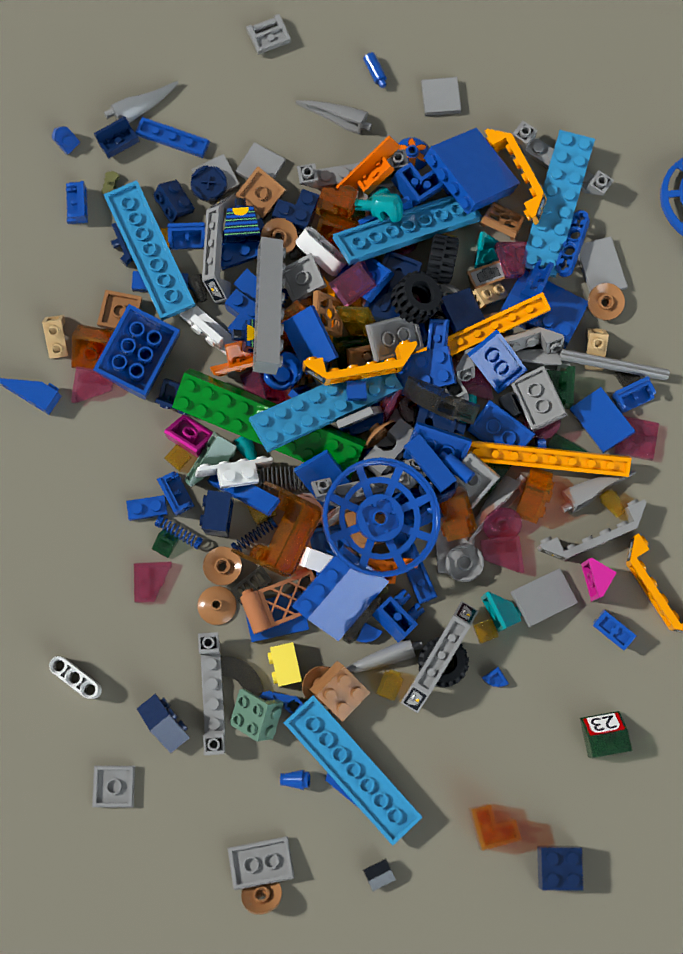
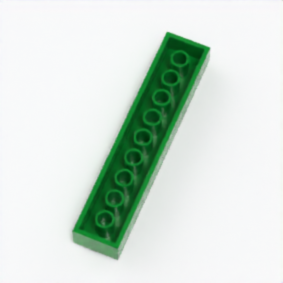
(231, 408)

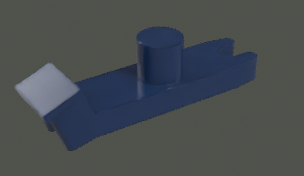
(126, 258)

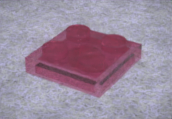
(642, 442)

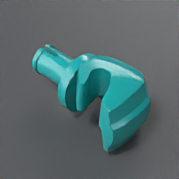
(381, 203)

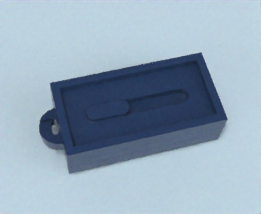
(400, 265)

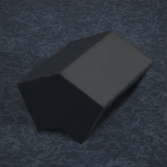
(511, 404)
(379, 875)

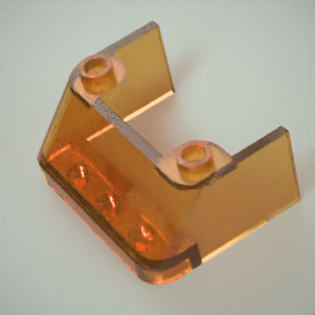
(290, 537)

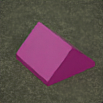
(188, 435)
(597, 577)

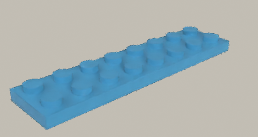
(562, 193)
(415, 226)
(149, 250)
(316, 410)
(353, 770)

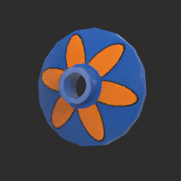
(420, 149)

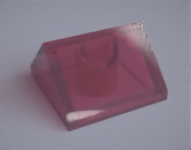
(353, 283)
(254, 383)

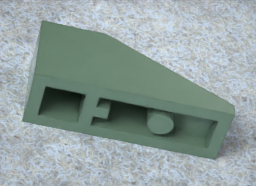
(215, 451)

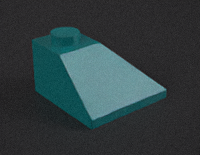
(501, 611)

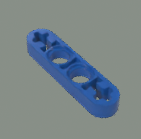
(573, 243)

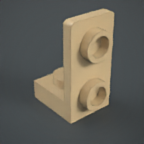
(489, 294)
(55, 336)
(596, 344)

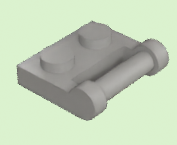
(270, 38)

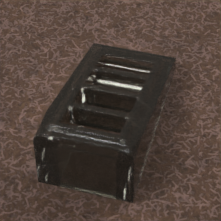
(253, 575)

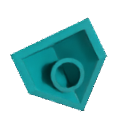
(485, 250)

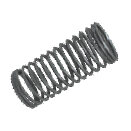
(282, 482)

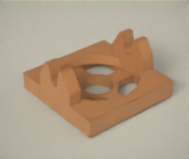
(513, 218)
(321, 298)

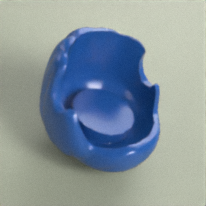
(287, 375)

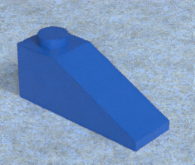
(34, 392)

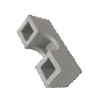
(399, 435)

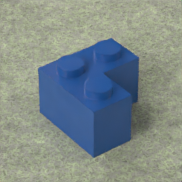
(415, 186)
(240, 307)

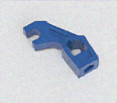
(283, 697)

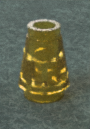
(612, 502)

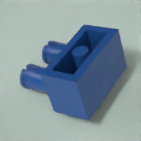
(395, 618)

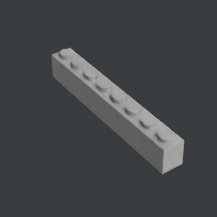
(268, 306)

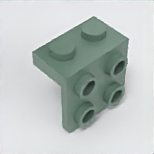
(255, 716)

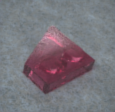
(503, 552)

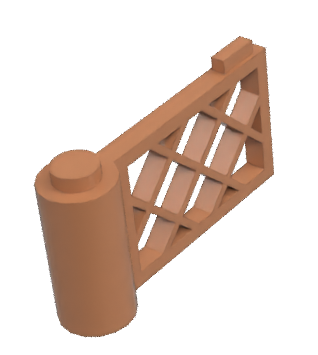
(257, 606)

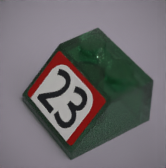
(605, 734)

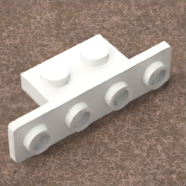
(206, 326)
(235, 473)

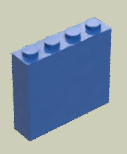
(471, 170)

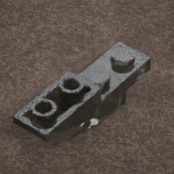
(439, 402)

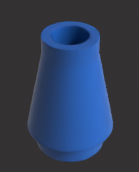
(296, 779)

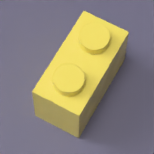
(285, 665)

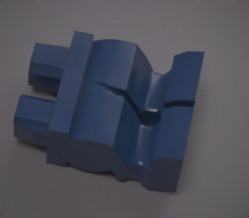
(432, 419)

